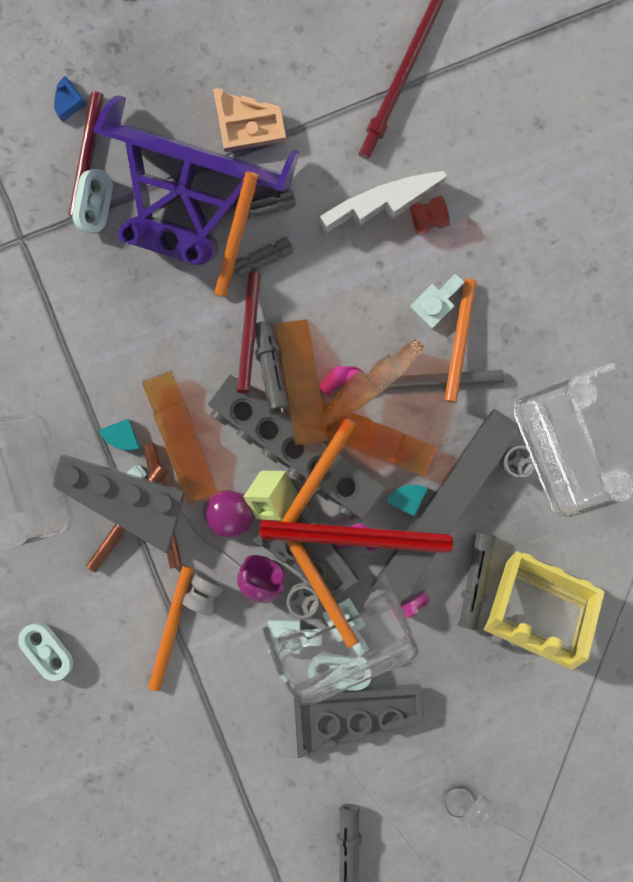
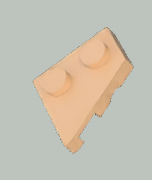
(247, 123)

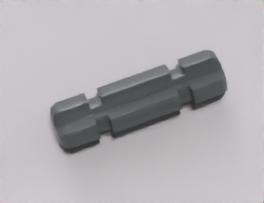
(271, 203)
(263, 256)

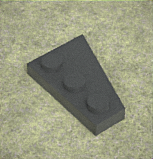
(326, 558)

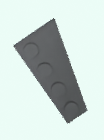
(130, 501)
(355, 715)

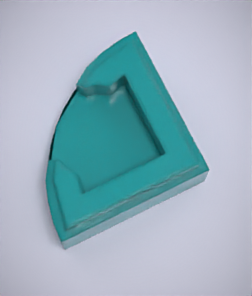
(121, 435)
(407, 497)

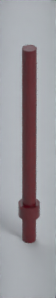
(378, 125)

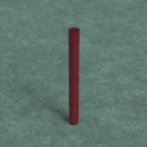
(88, 141)
(248, 334)

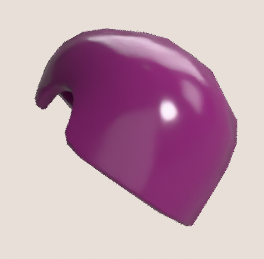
(228, 513)
(260, 579)

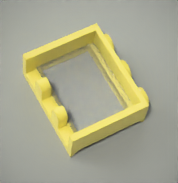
(545, 611)

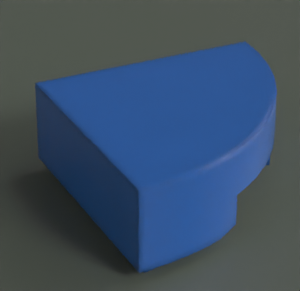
(67, 99)

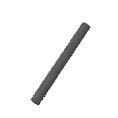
(441, 379)

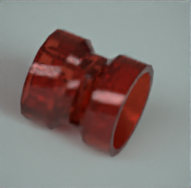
(430, 215)

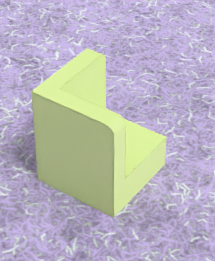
(271, 495)

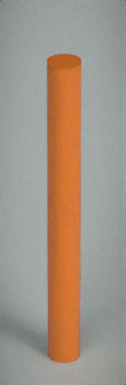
(236, 233)
(460, 340)
(319, 471)
(323, 593)
(170, 628)

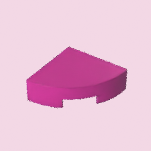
(413, 603)

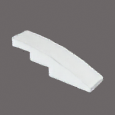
(391, 197)

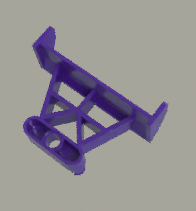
(150, 232)

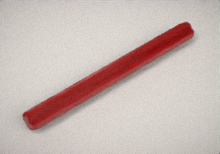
(356, 536)

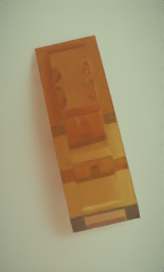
(301, 381)
(365, 387)
(179, 436)
(386, 443)

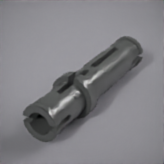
(268, 356)
(470, 618)
(349, 841)

